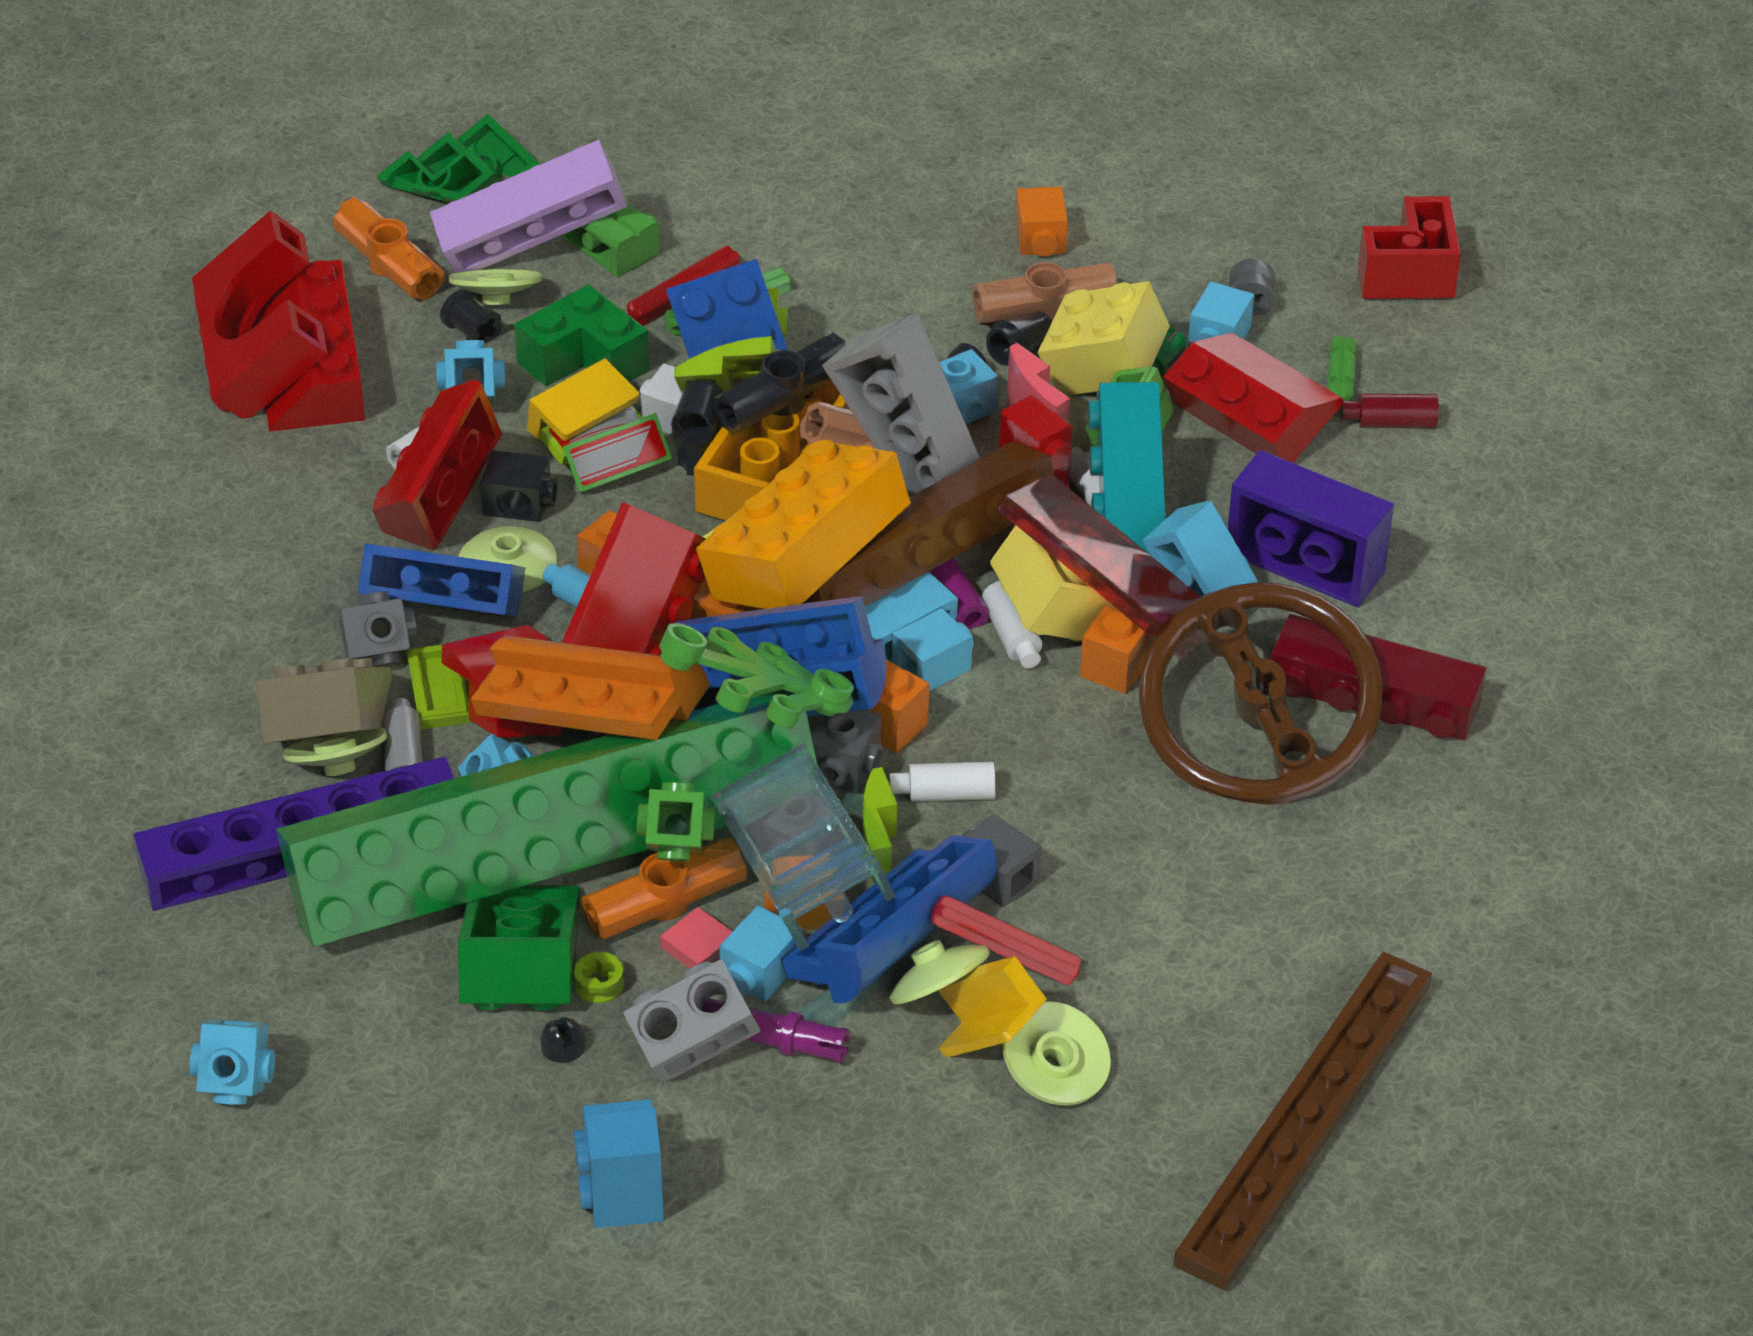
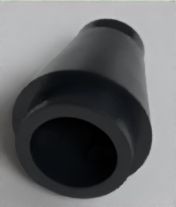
(1025, 330)

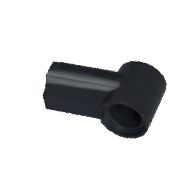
(695, 422)

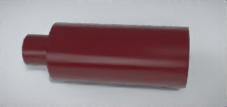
(1393, 410)

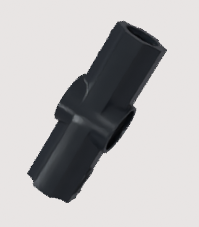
(779, 386)

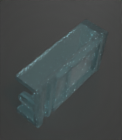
(798, 839)

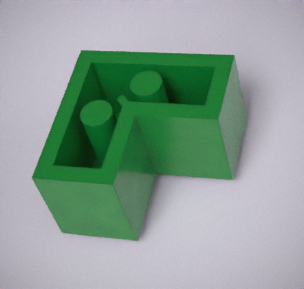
(579, 334)

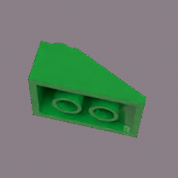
(519, 948)

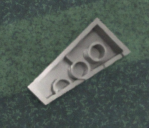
(904, 400)

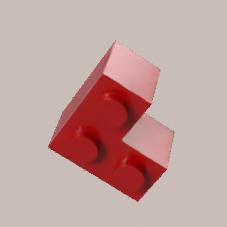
(1412, 258)

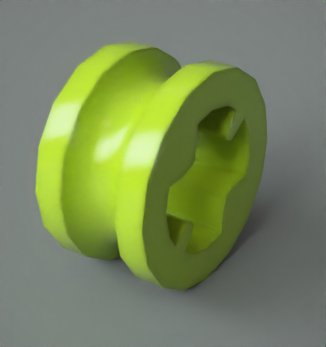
(591, 988)

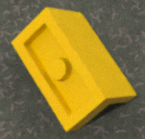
(581, 401)
(991, 1005)

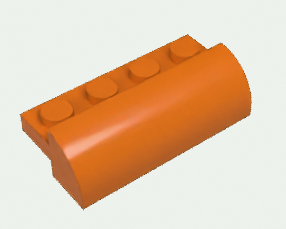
(587, 688)

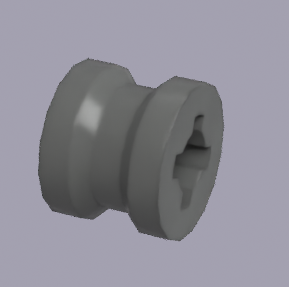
(1258, 279)

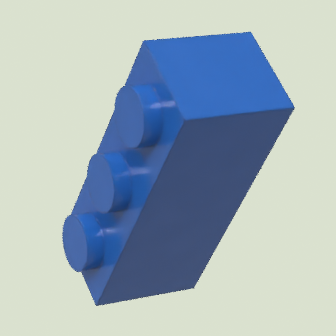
(442, 580)

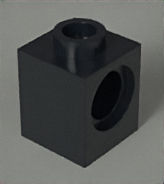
(517, 486)

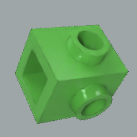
(671, 801)

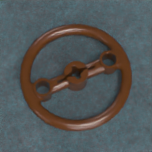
(1227, 608)

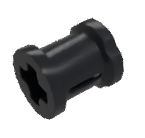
(469, 317)

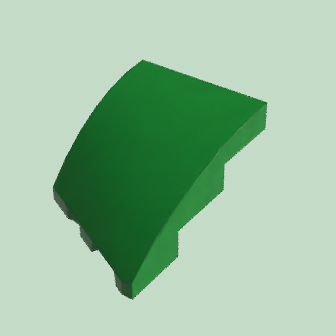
(451, 164)

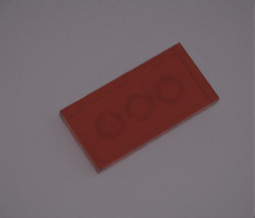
(1098, 553)

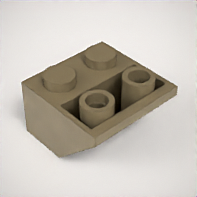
(323, 699)

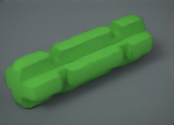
(1342, 367)

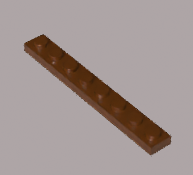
(1302, 1121)

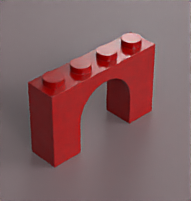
(258, 363)

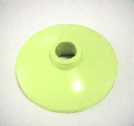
(495, 283)
(515, 547)
(334, 753)
(936, 969)
(1069, 1040)

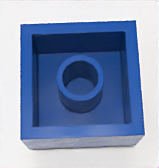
(725, 309)

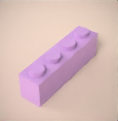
(528, 208)

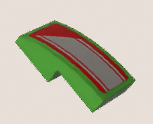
(617, 452)

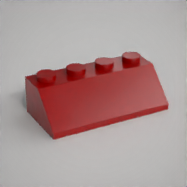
(333, 386)

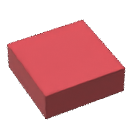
(695, 938)

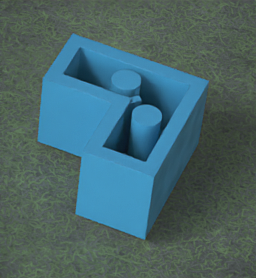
(622, 1162)

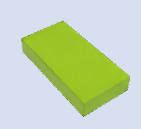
(437, 690)

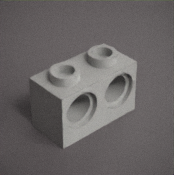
(697, 1033)

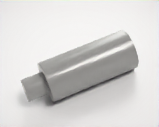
(403, 733)

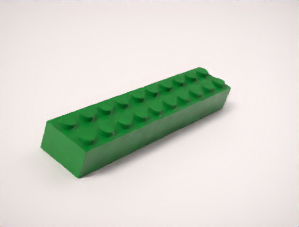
(514, 821)

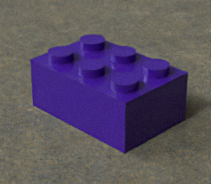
(1310, 528)

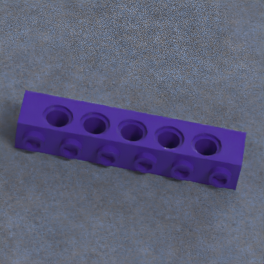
(242, 843)

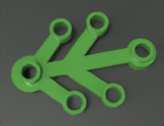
(762, 674)

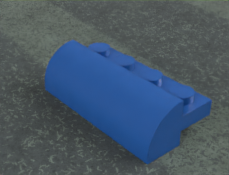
(814, 635)
(883, 932)

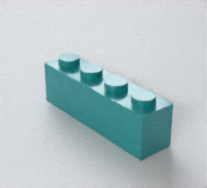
(1128, 457)

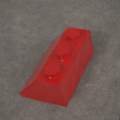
(1250, 396)
(438, 466)
(638, 584)

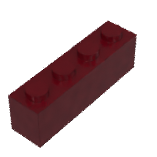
(1416, 684)

